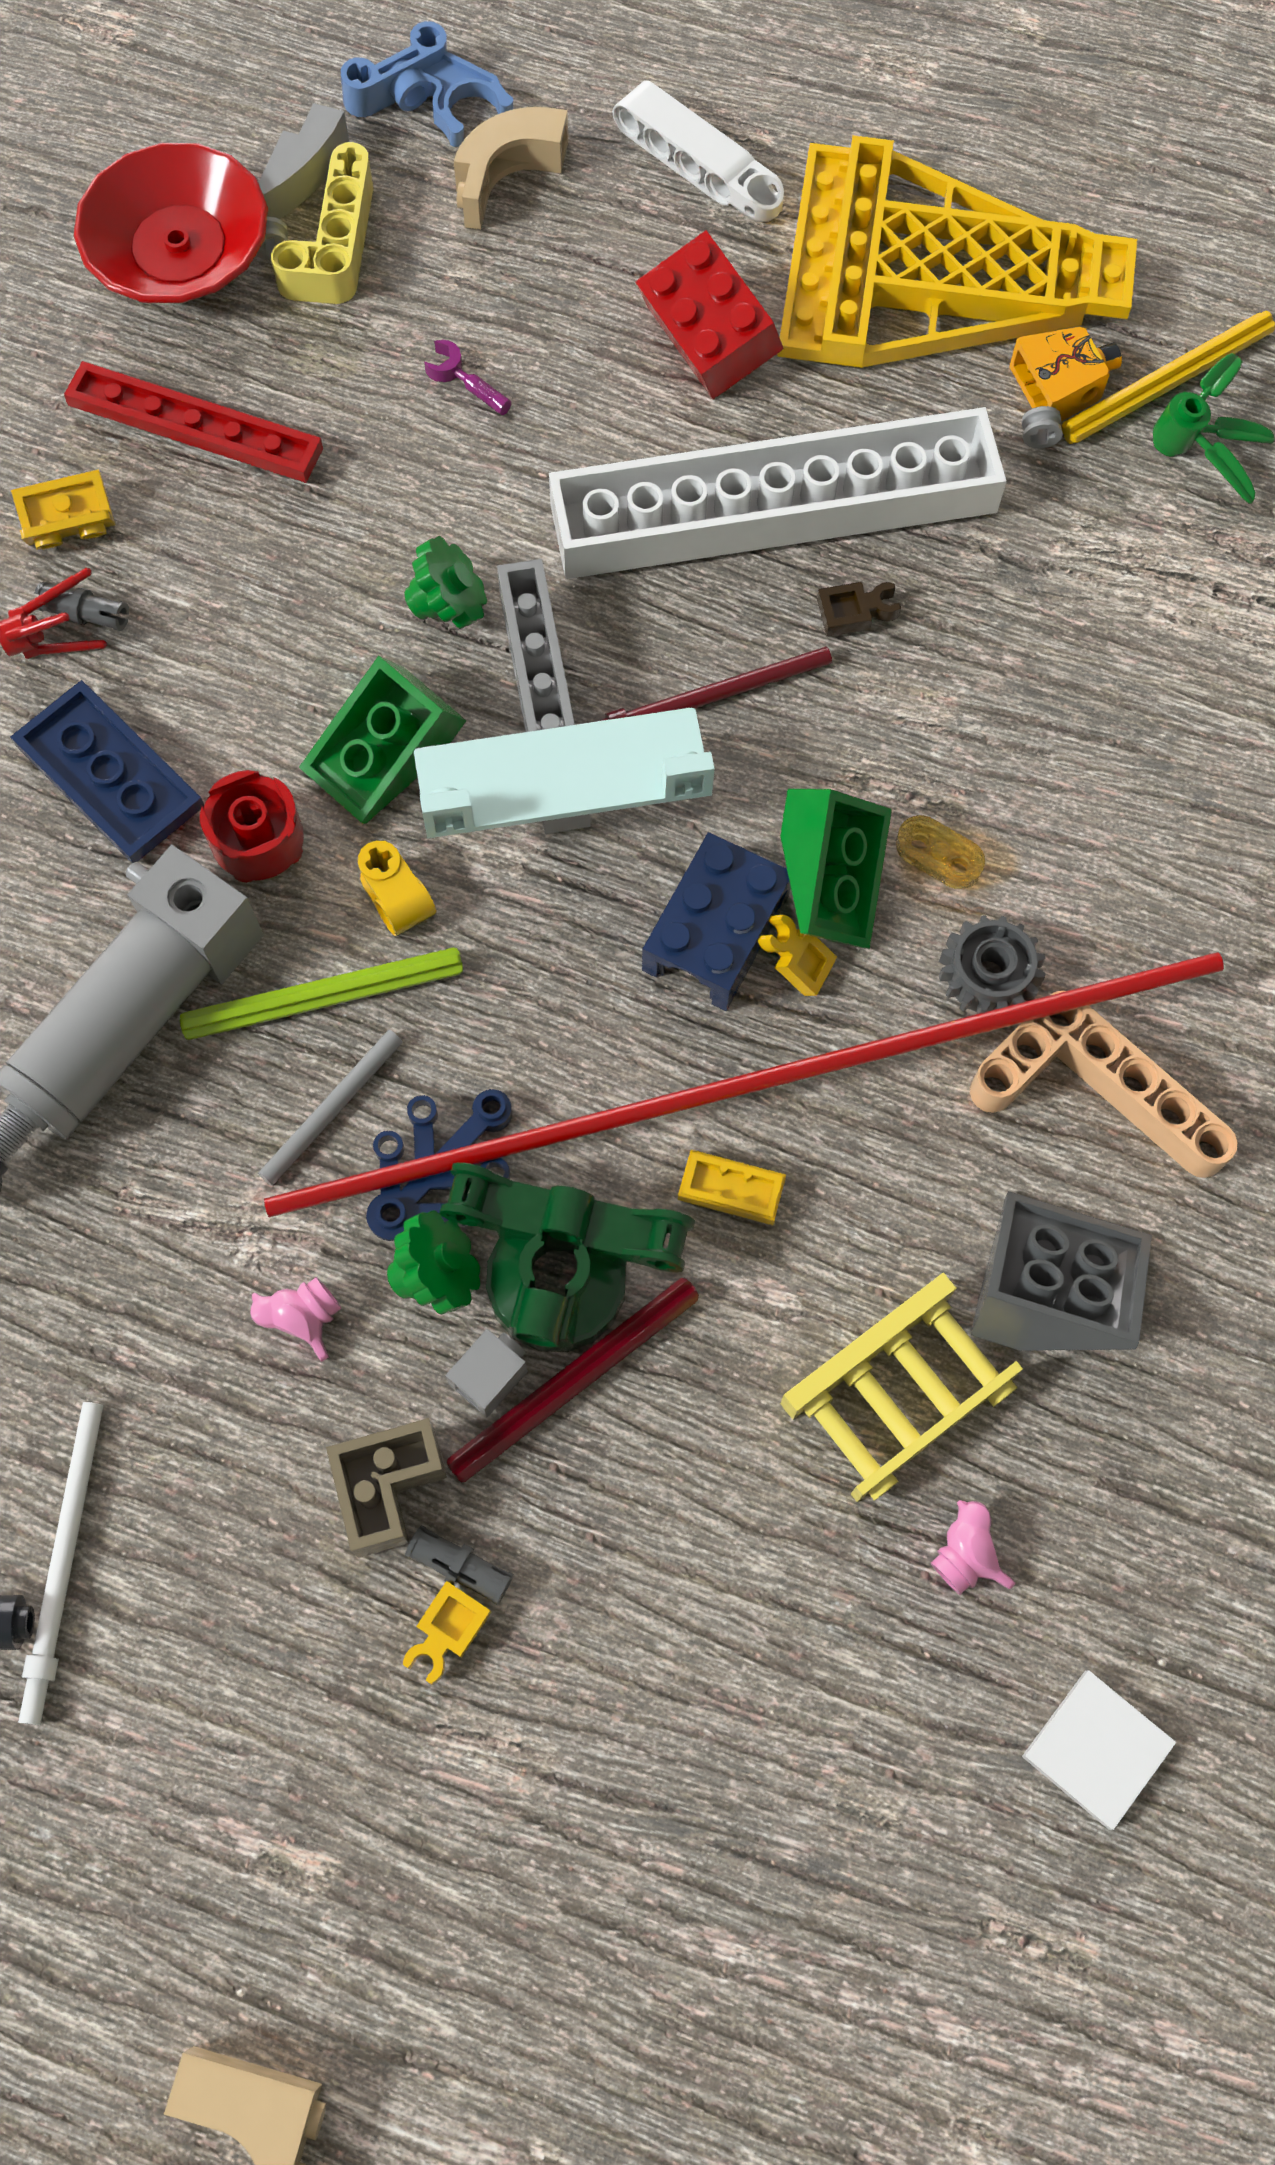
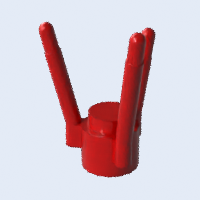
(24, 632)

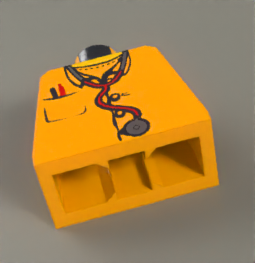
(1063, 369)

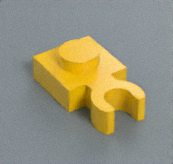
(803, 957)
(451, 1625)

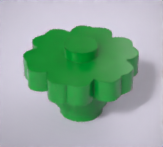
(445, 585)
(434, 1263)

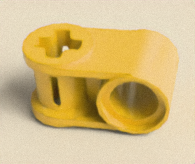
(396, 892)

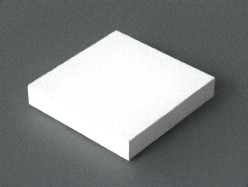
(1099, 1750)

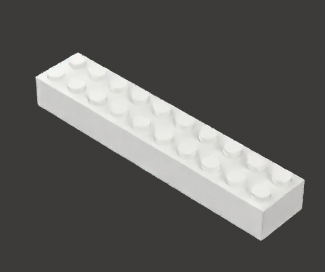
(776, 492)

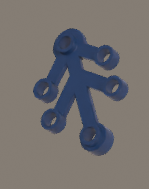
(409, 1197)

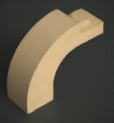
(506, 144)

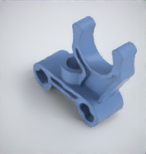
(416, 74)

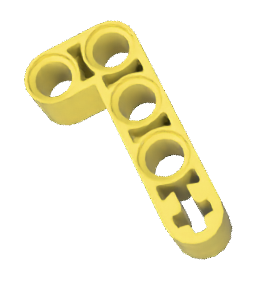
(331, 266)

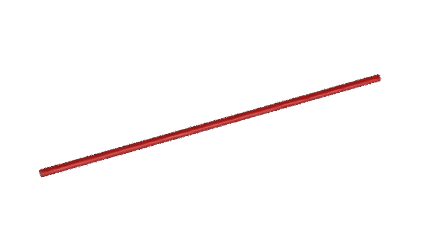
(743, 1084)

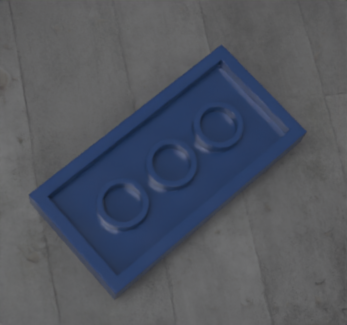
(107, 771)

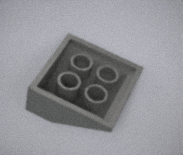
(1062, 1280)

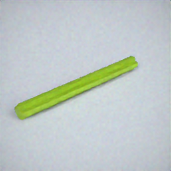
(321, 993)

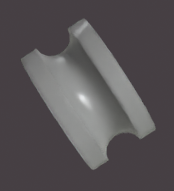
(278, 231)
(1042, 427)

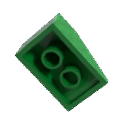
(371, 741)
(834, 862)

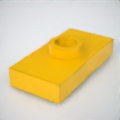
(731, 1187)

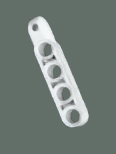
(698, 152)

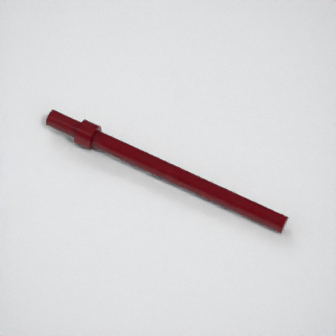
(733, 685)

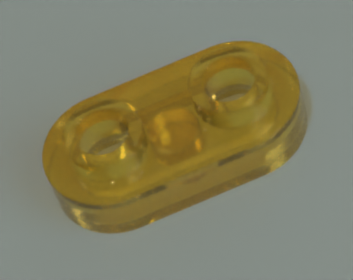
(942, 850)

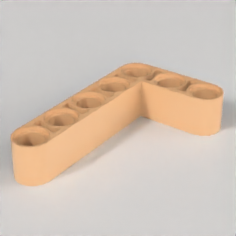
(1106, 1078)

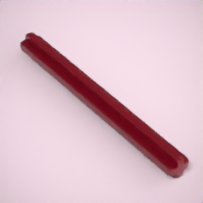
(572, 1380)

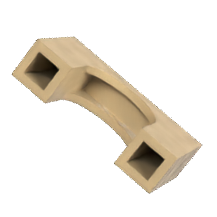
(254, 2104)

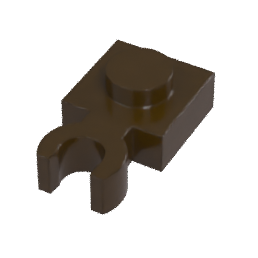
(851, 610)

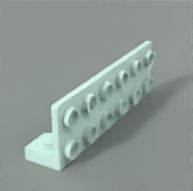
(562, 772)

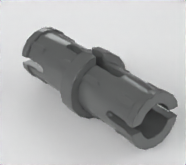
(86, 607)
(459, 1564)

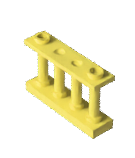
(854, 1368)

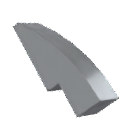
(302, 160)

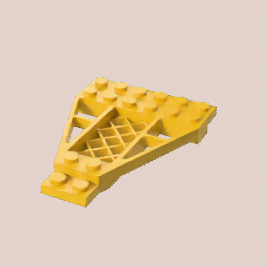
(837, 260)

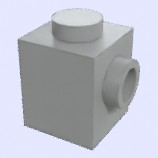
(488, 1371)

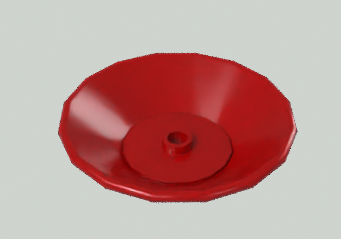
(170, 223)

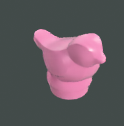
(298, 1312)
(969, 1550)

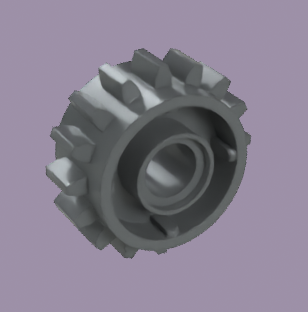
(997, 943)

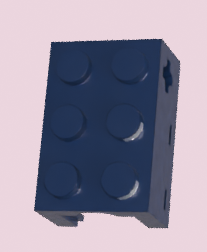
(717, 917)

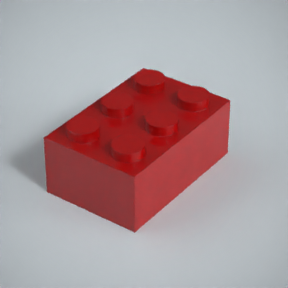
(710, 314)

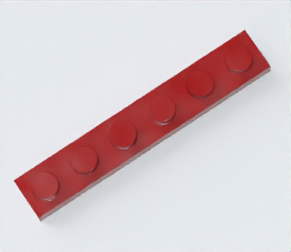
(194, 421)

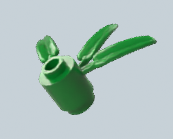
(1189, 416)

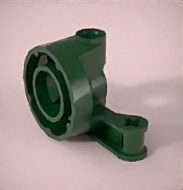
(568, 1220)

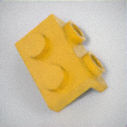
(63, 509)

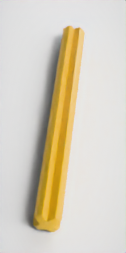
(1167, 377)

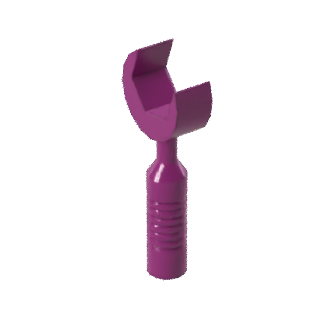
(453, 368)

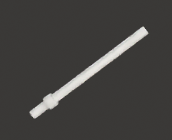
(42, 1665)

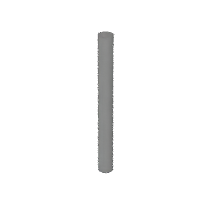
(330, 1108)

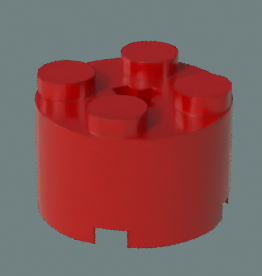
(252, 826)

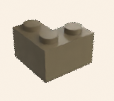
(370, 1475)

